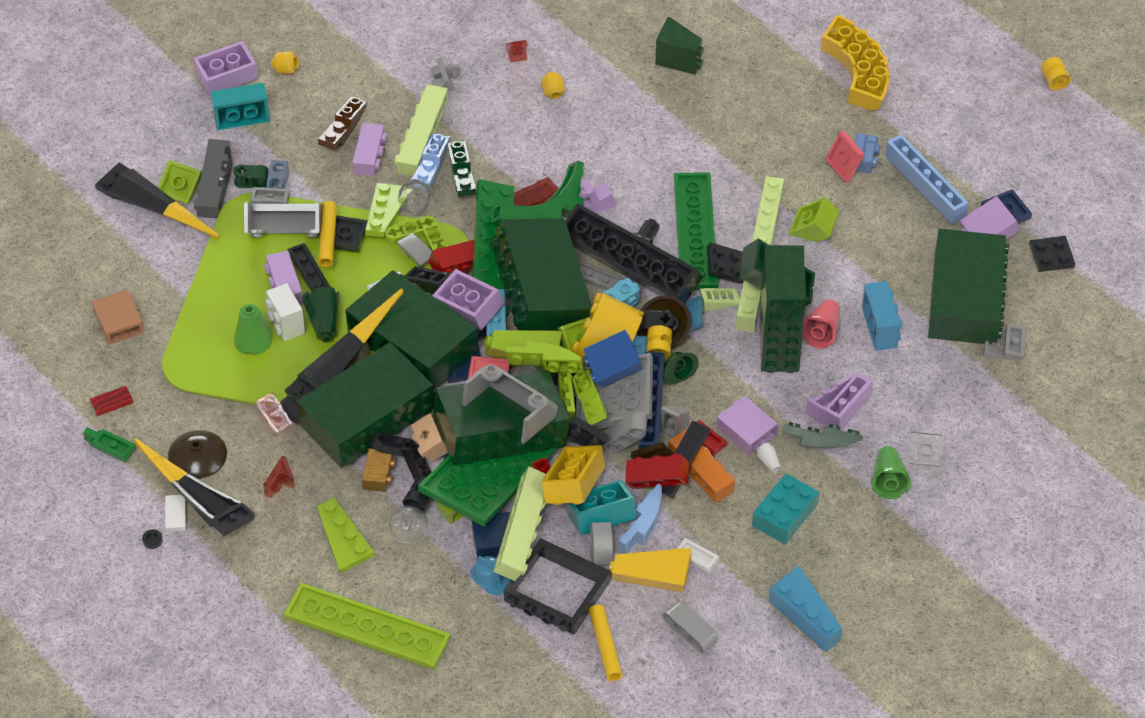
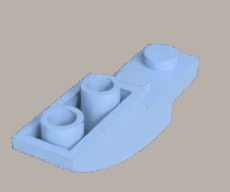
(432, 159)
(645, 523)

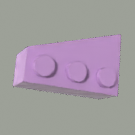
(840, 402)

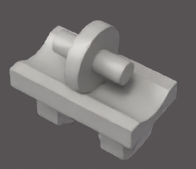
(447, 73)

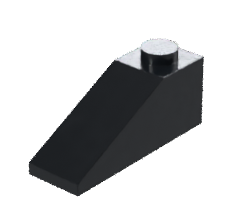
(427, 279)

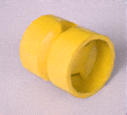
(1055, 73)
(659, 340)

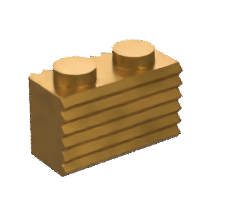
(377, 471)

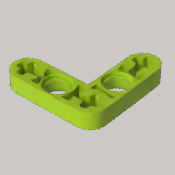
(425, 230)

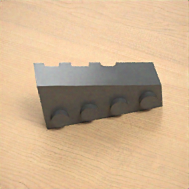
(214, 178)

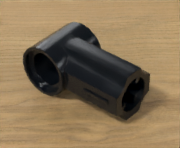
(648, 230)

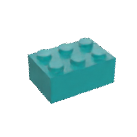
(240, 106)
(603, 504)
(785, 508)

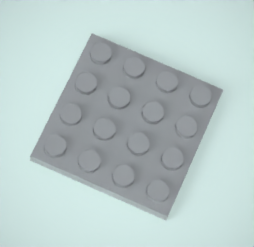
(625, 396)

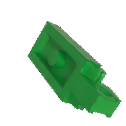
(109, 443)

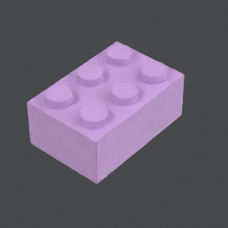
(225, 67)
(470, 298)

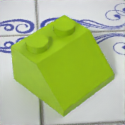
(814, 220)

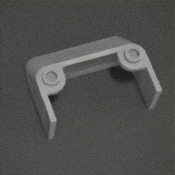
(282, 218)
(542, 408)

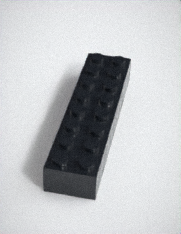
(631, 255)

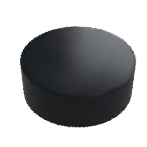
(152, 539)

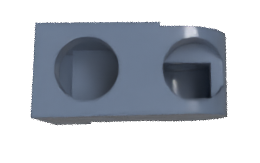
(278, 177)

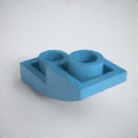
(696, 309)

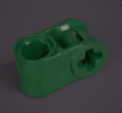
(252, 176)

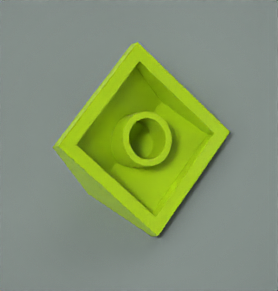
(180, 181)

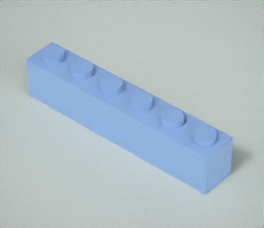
(926, 179)

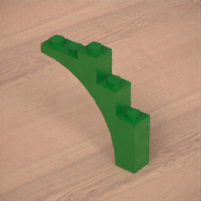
(557, 206)

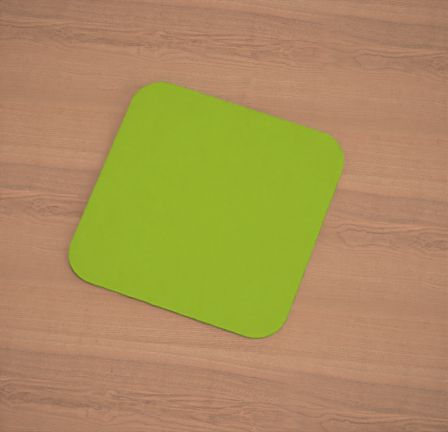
(232, 274)

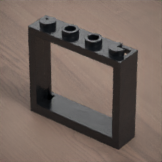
(571, 562)

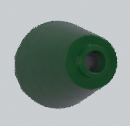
(323, 311)

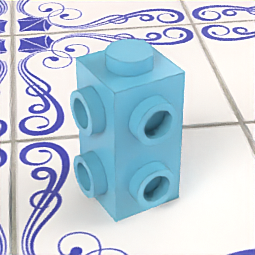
(625, 291)

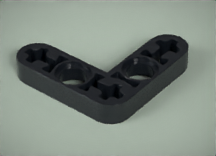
(402, 447)

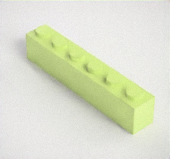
(422, 126)
(521, 526)

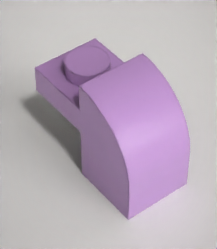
(597, 198)

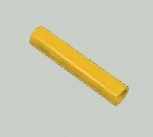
(327, 234)
(605, 642)

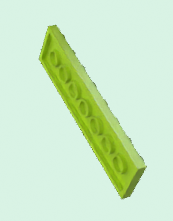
(367, 626)

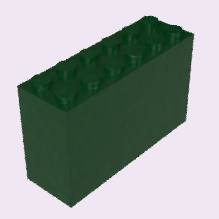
(540, 273)
(968, 287)
(782, 308)
(417, 327)
(366, 399)
(494, 423)

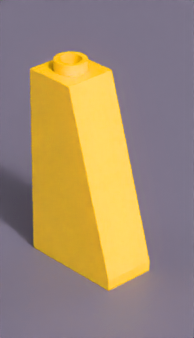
(653, 568)

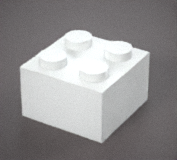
(284, 312)

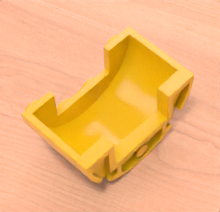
(607, 319)

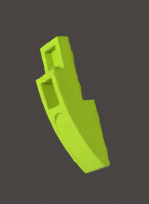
(548, 355)
(590, 397)

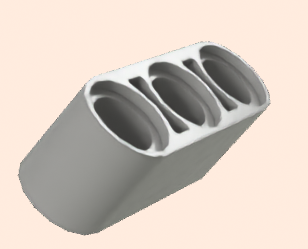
(625, 432)
(690, 626)

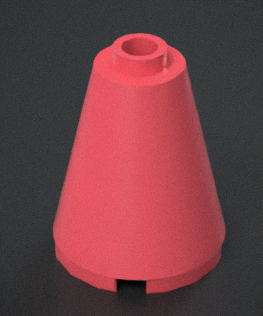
(822, 325)

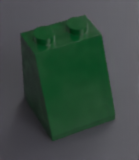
(678, 48)

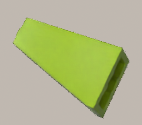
(498, 340)

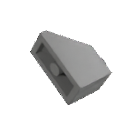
(673, 420)

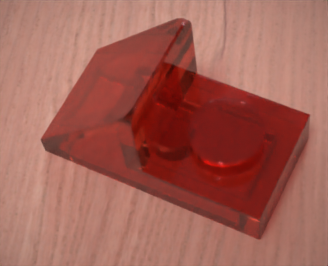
(516, 50)
(280, 475)

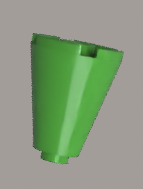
(252, 332)
(890, 475)

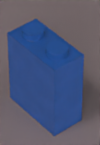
(612, 359)

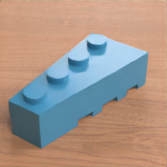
(805, 608)

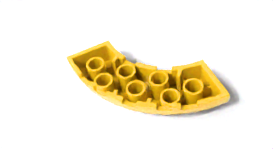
(862, 60)

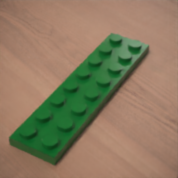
(695, 222)
(484, 266)

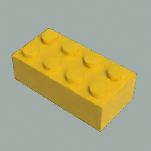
(573, 474)

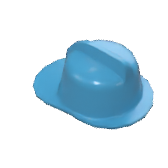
(484, 576)

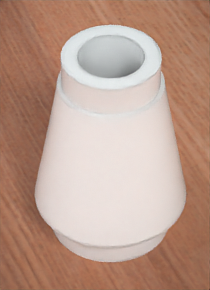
(769, 457)

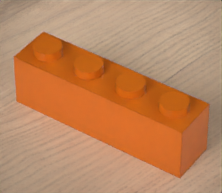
(707, 472)

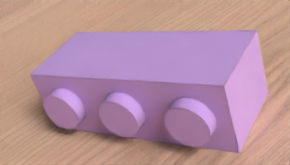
(369, 149)
(282, 272)

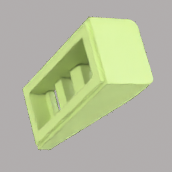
(712, 304)

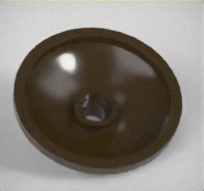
(678, 309)
(198, 453)

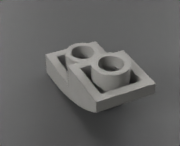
(416, 249)
(602, 543)

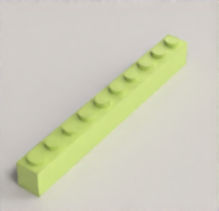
(764, 230)

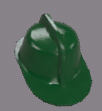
(680, 367)

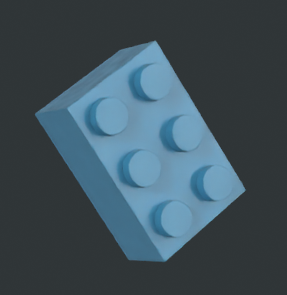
(881, 315)

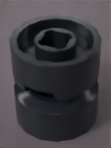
(416, 498)

